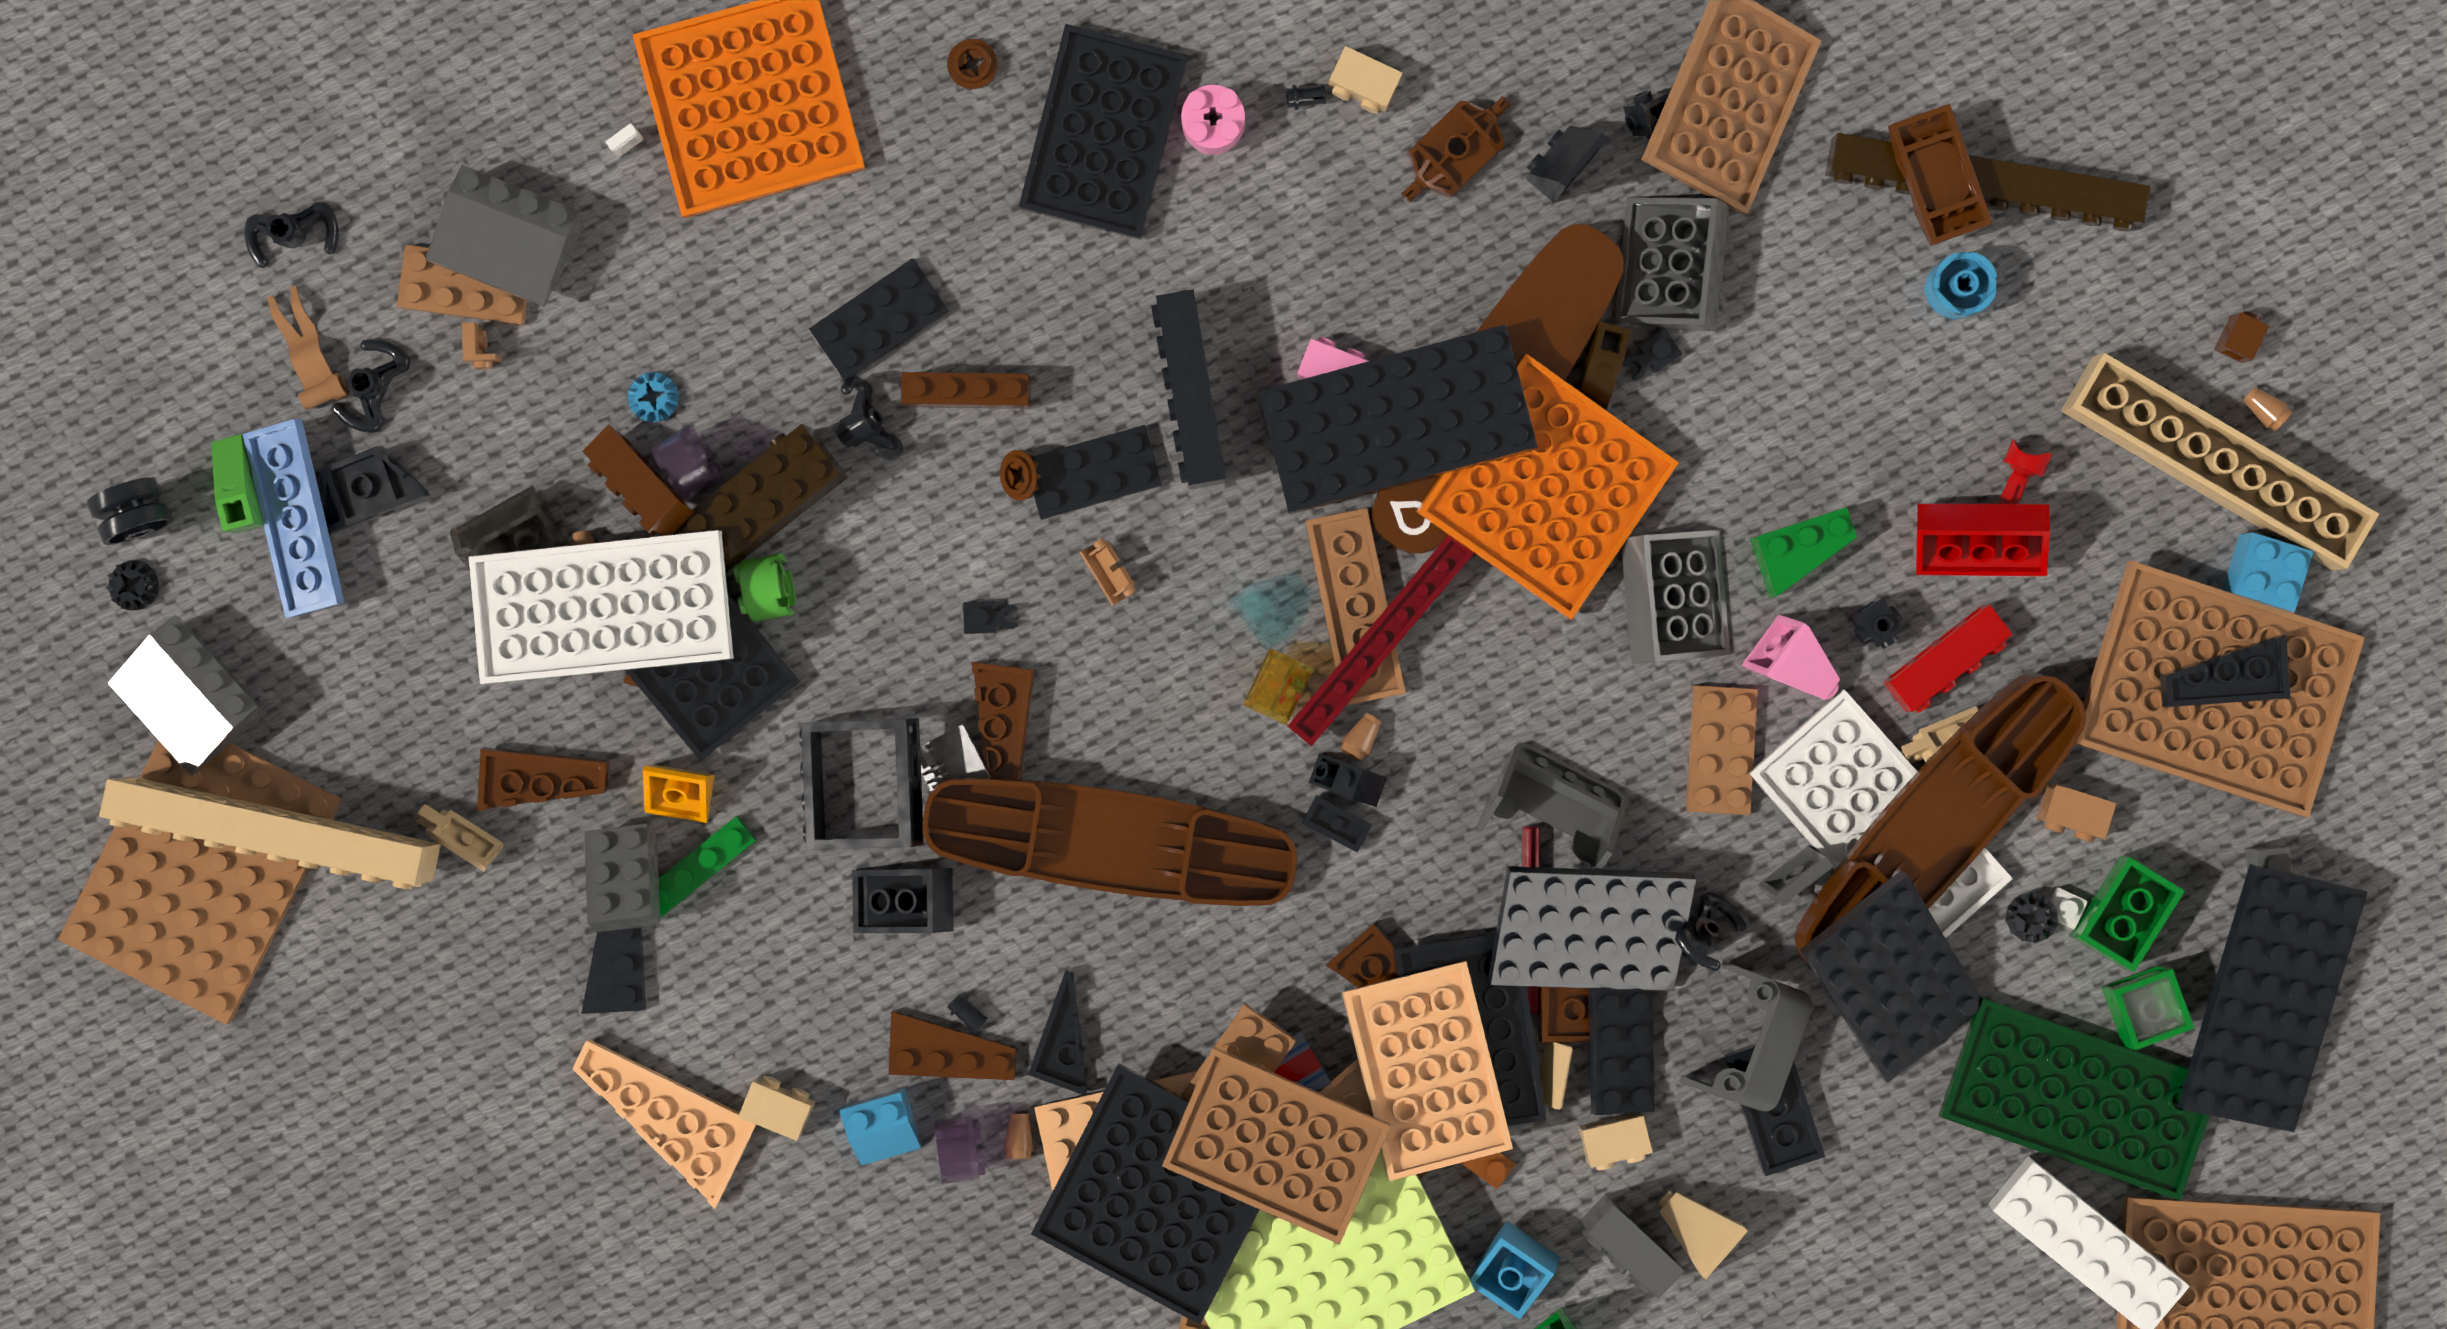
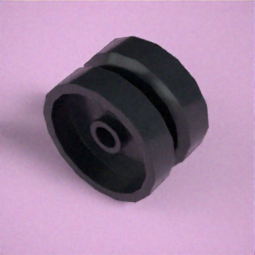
(129, 511)

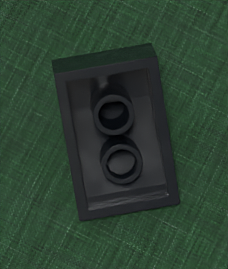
(1564, 160)
(903, 900)

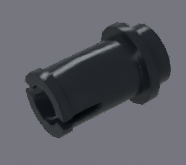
(1305, 96)
(966, 1012)

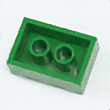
(2127, 913)

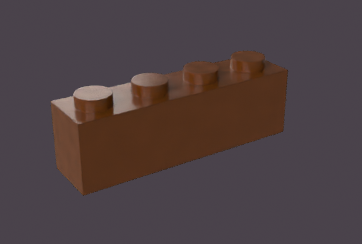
(966, 390)
(637, 482)

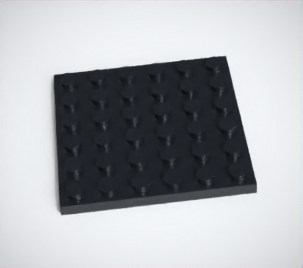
(1135, 1216)

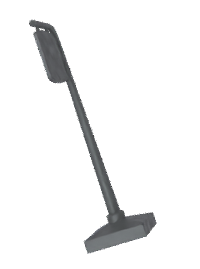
(1796, 877)

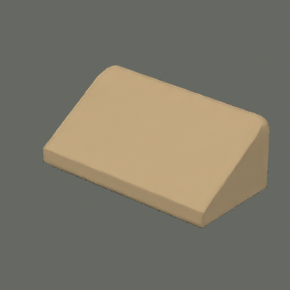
(1555, 1072)

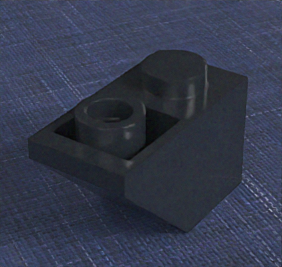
(1347, 780)

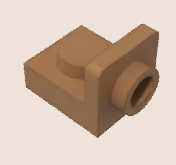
(473, 344)

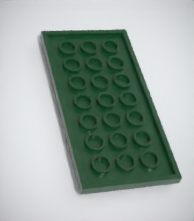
(2074, 1099)

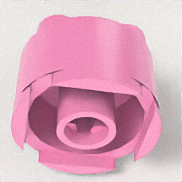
(1197, 111)

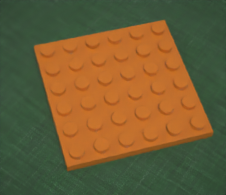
(748, 103)
(1558, 510)

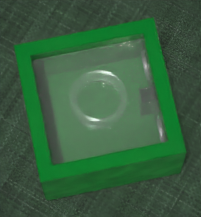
(2147, 1007)

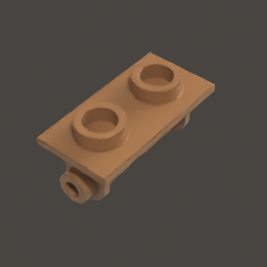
(1112, 580)

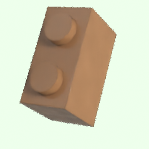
(2076, 812)

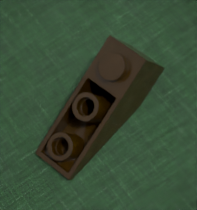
(1603, 362)

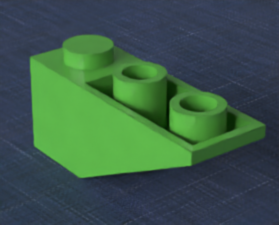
(234, 486)

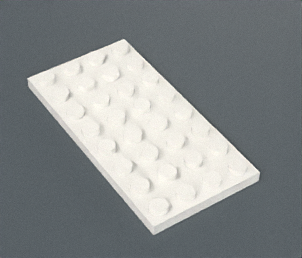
(601, 607)
(1838, 779)

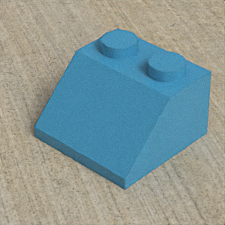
(880, 1126)

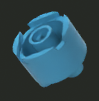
(1978, 287)

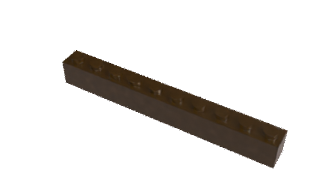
(2003, 184)

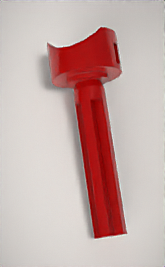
(2023, 467)

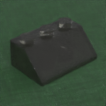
(511, 526)

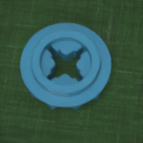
(665, 404)

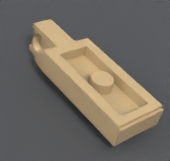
(1934, 736)
(460, 836)

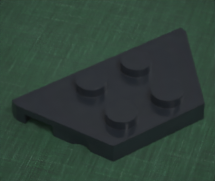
(365, 488)

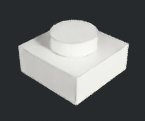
(2068, 907)

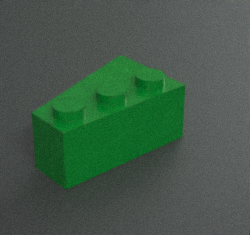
(1800, 548)

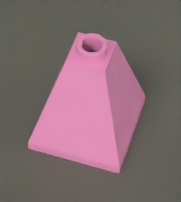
(1794, 657)

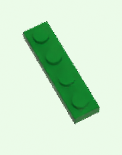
(703, 863)

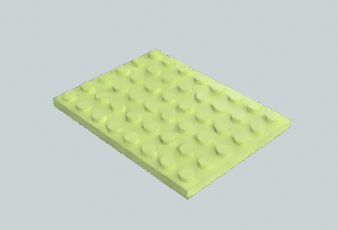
(1381, 1276)

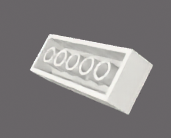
(2088, 1245)

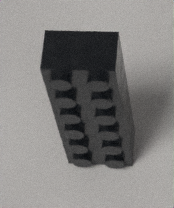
(1190, 388)

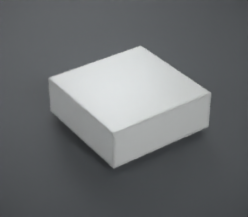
(624, 140)

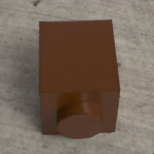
(2242, 336)

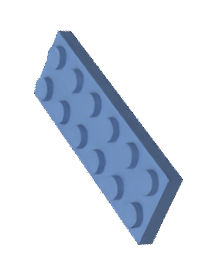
(293, 518)

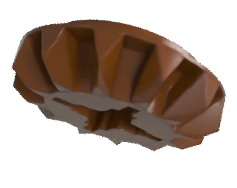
(958, 60)
(1011, 478)

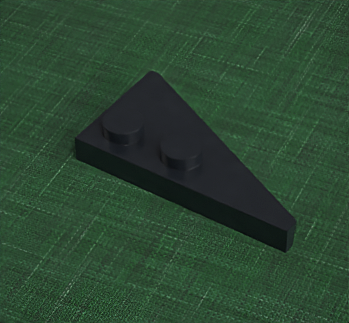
(1060, 1048)

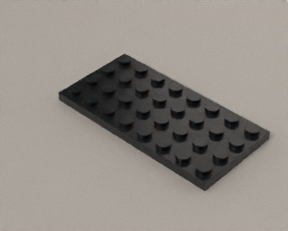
(1397, 419)
(2272, 998)

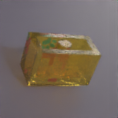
(1278, 686)

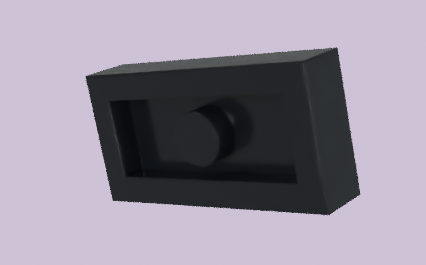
(1336, 823)

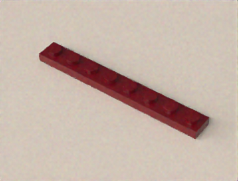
(1380, 640)

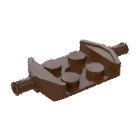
(1447, 173)

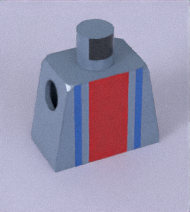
(1303, 1065)

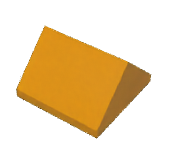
(677, 792)

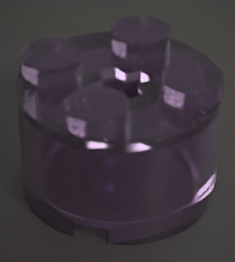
(687, 463)
(957, 1149)

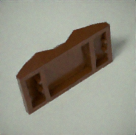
(1939, 175)

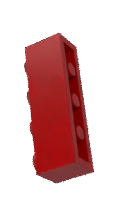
(1948, 658)

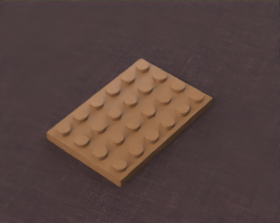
(1731, 101)
(1276, 1145)

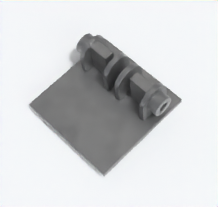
(951, 757)

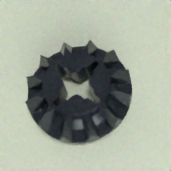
(146, 587)
(2045, 912)

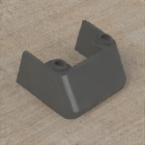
(1560, 797)
(1774, 1051)

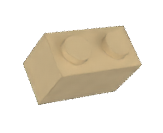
(1364, 80)
(777, 1107)
(1615, 1140)

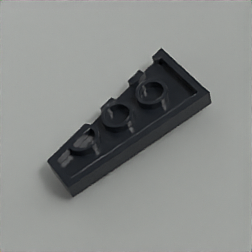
(2237, 676)
(616, 973)

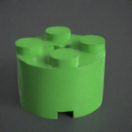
(765, 587)

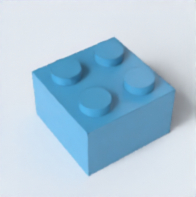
(2268, 571)
(1514, 1270)

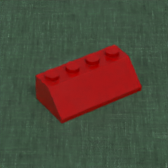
(1983, 539)

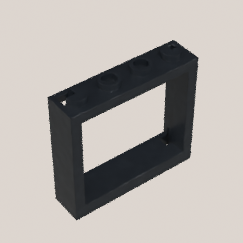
(908, 784)

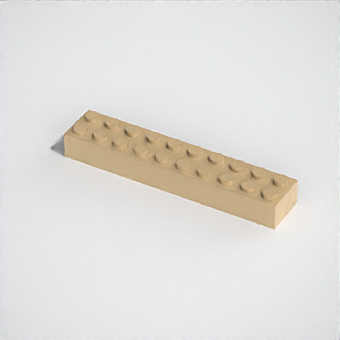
(2219, 462)
(269, 830)

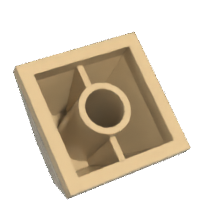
(1701, 1231)

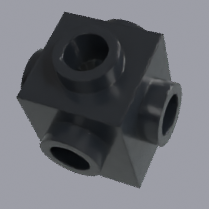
(1644, 112)
(1866, 623)

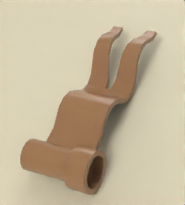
(306, 356)

